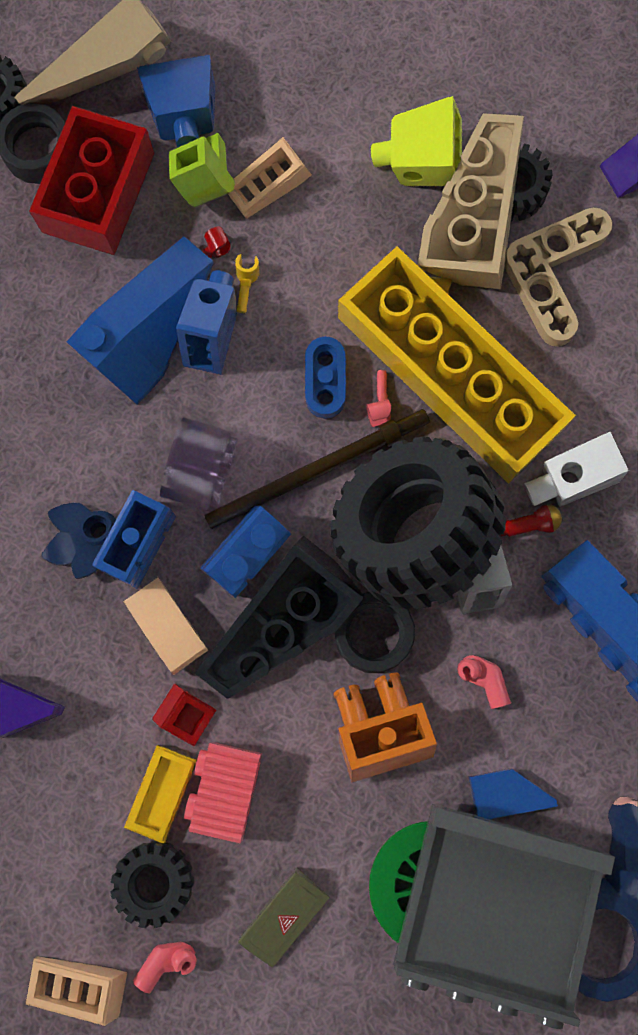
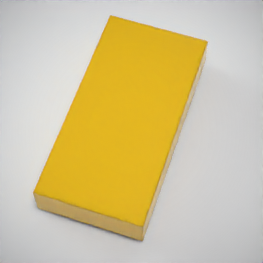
(160, 794)

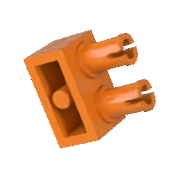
(387, 740)

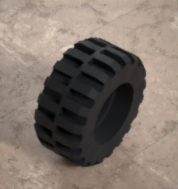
(442, 555)

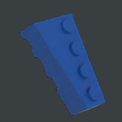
(599, 607)

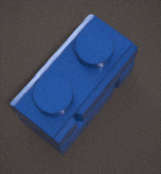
(134, 539)
(245, 550)

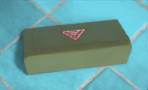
(283, 918)

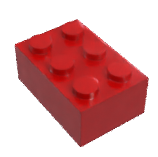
(92, 180)

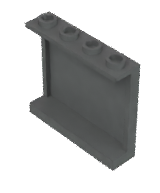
(500, 916)

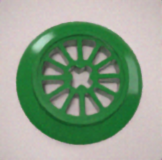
(385, 872)

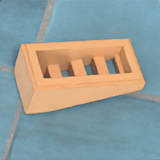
(275, 189)
(109, 979)

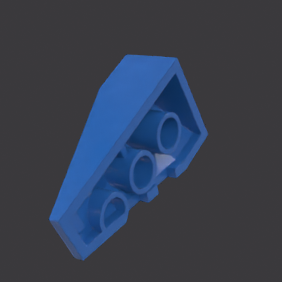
(136, 327)

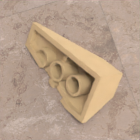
(472, 220)

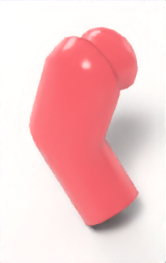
(486, 675)

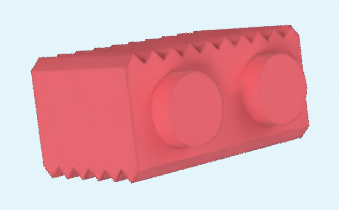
(224, 792)

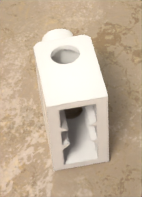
(595, 464)

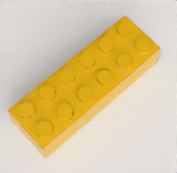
(453, 364)

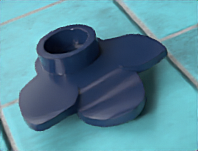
(76, 540)

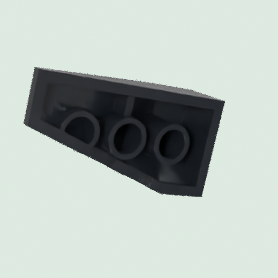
(293, 609)

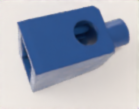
(180, 97)
(207, 323)

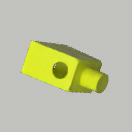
(423, 144)

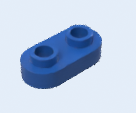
(325, 379)

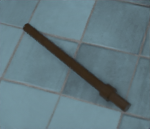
(387, 434)

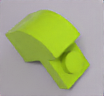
(201, 170)

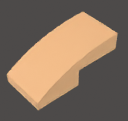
(165, 626)

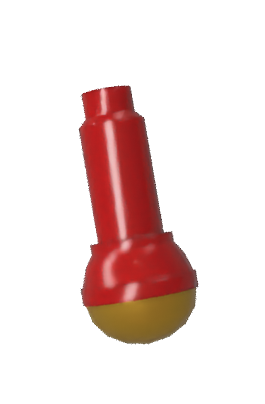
(544, 519)

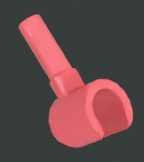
(380, 411)

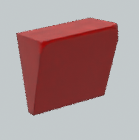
(183, 715)

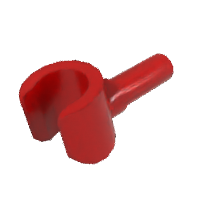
(217, 243)

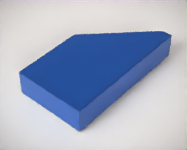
(506, 794)

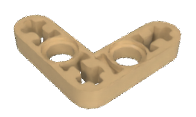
(544, 259)

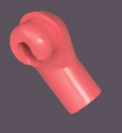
(164, 959)

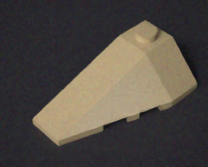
(112, 47)

